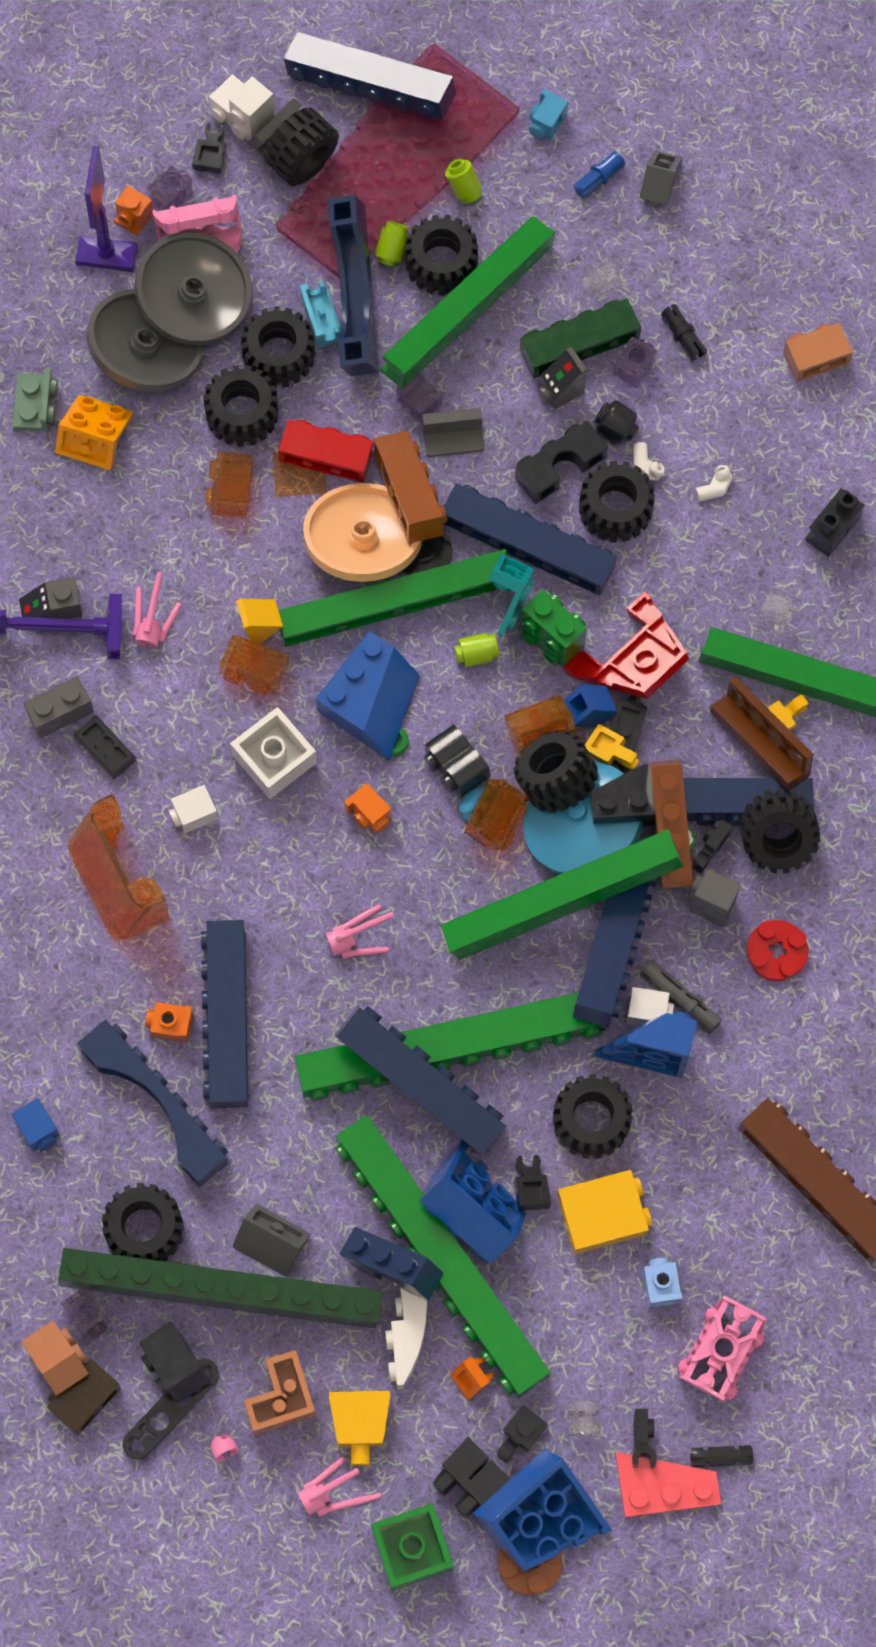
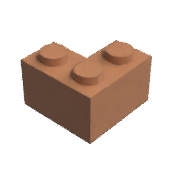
(289, 1400)

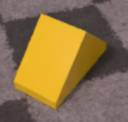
(259, 618)

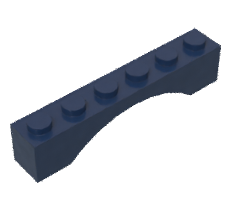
(351, 246)
(113, 1056)

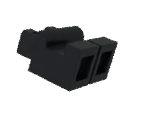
(835, 522)
(461, 1467)

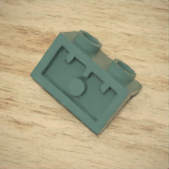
(33, 401)

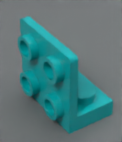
(513, 576)

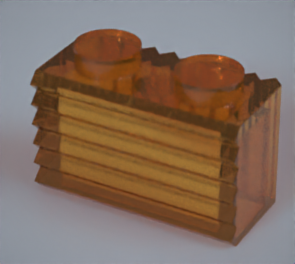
(231, 484)
(253, 665)
(497, 815)

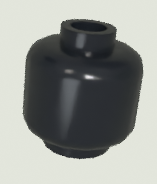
(616, 422)

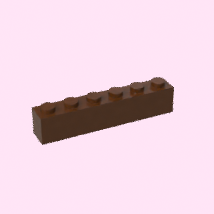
(814, 1175)

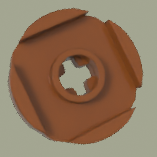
(531, 1582)

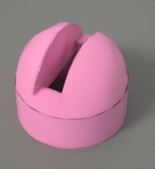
(221, 1445)

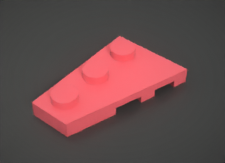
(665, 1487)

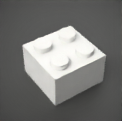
(273, 753)

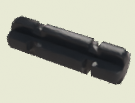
(721, 1456)

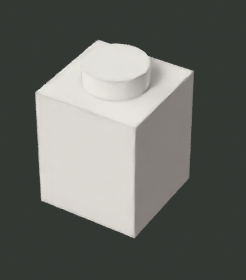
(193, 809)
(647, 1005)

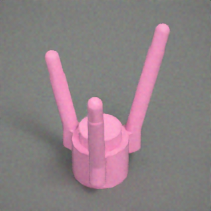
(150, 629)
(342, 938)
(316, 1495)

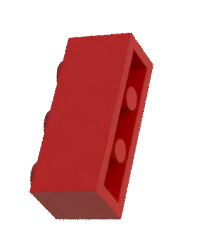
(326, 450)

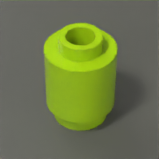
(464, 181)
(392, 243)
(476, 649)

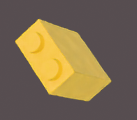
(604, 1211)

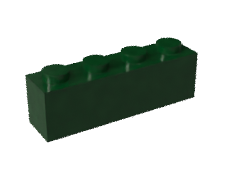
(587, 334)

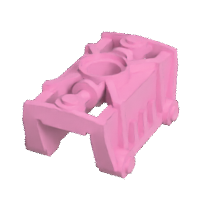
(203, 219)
(733, 1363)

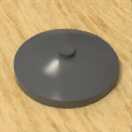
(193, 288)
(134, 351)

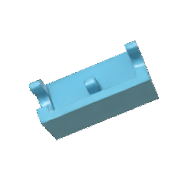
(320, 315)

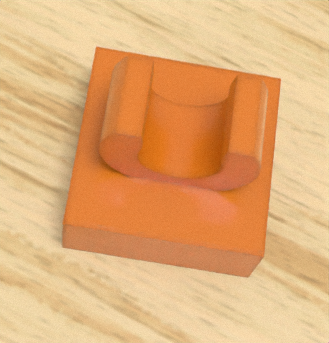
(470, 1377)

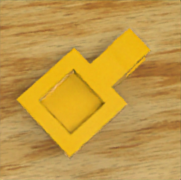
(787, 713)
(608, 745)

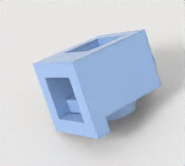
(658, 1294)

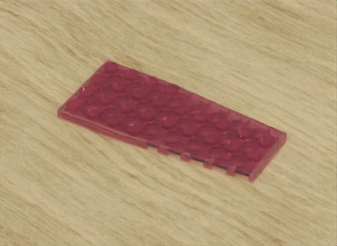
(398, 159)

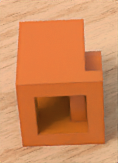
(133, 210)
(369, 809)
(178, 1029)

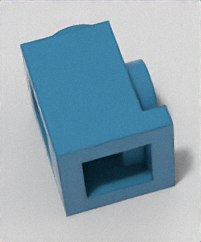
(548, 115)

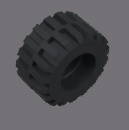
(301, 146)
(435, 234)
(278, 325)
(247, 426)
(611, 522)
(555, 771)
(783, 852)
(586, 1141)
(137, 1199)

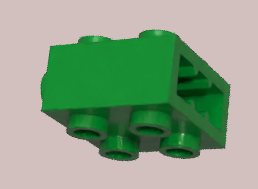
(552, 628)

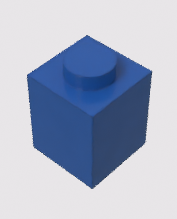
(590, 705)
(36, 1125)

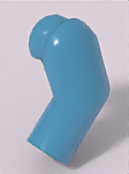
(470, 802)

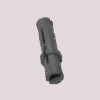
(681, 996)

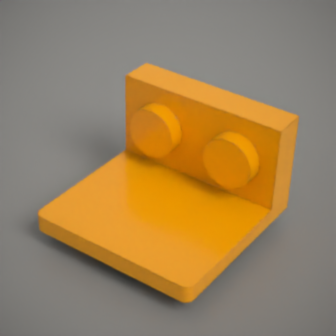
(92, 431)

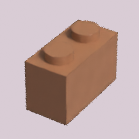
(817, 351)
(55, 1357)

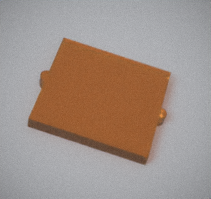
(295, 480)

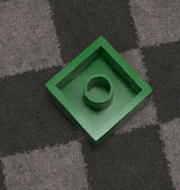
(412, 1547)

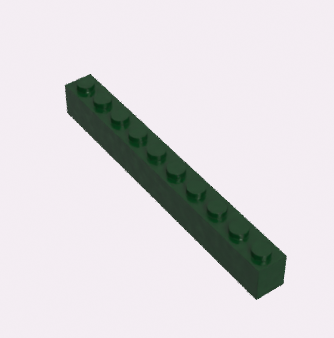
(219, 1288)

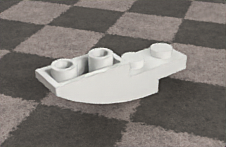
(406, 1336)

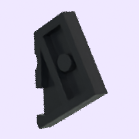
(624, 798)

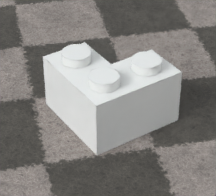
(242, 106)

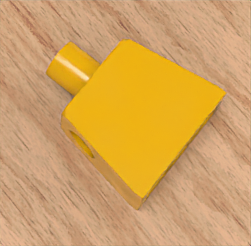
(360, 1421)

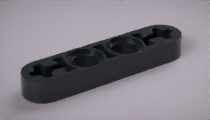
(173, 1411)

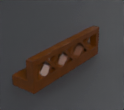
(762, 734)

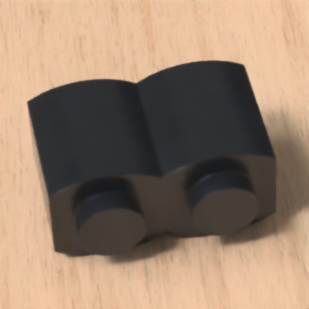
(456, 760)

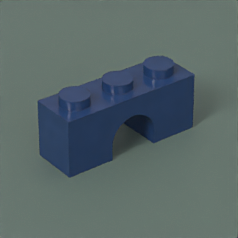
(383, 1258)

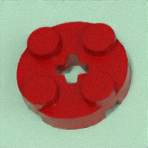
(762, 959)

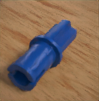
(599, 174)

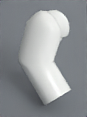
(640, 456)
(718, 485)

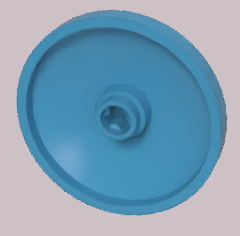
(570, 838)

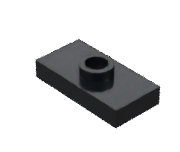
(104, 747)

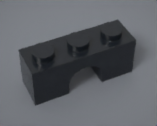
(578, 445)

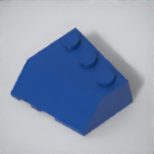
(370, 694)
(656, 1045)
(473, 1206)
(541, 1512)

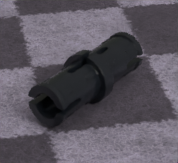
(683, 332)

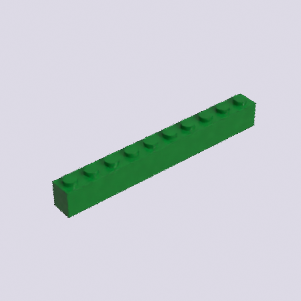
(452, 1043)
(429, 1236)

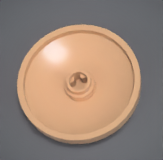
(357, 534)

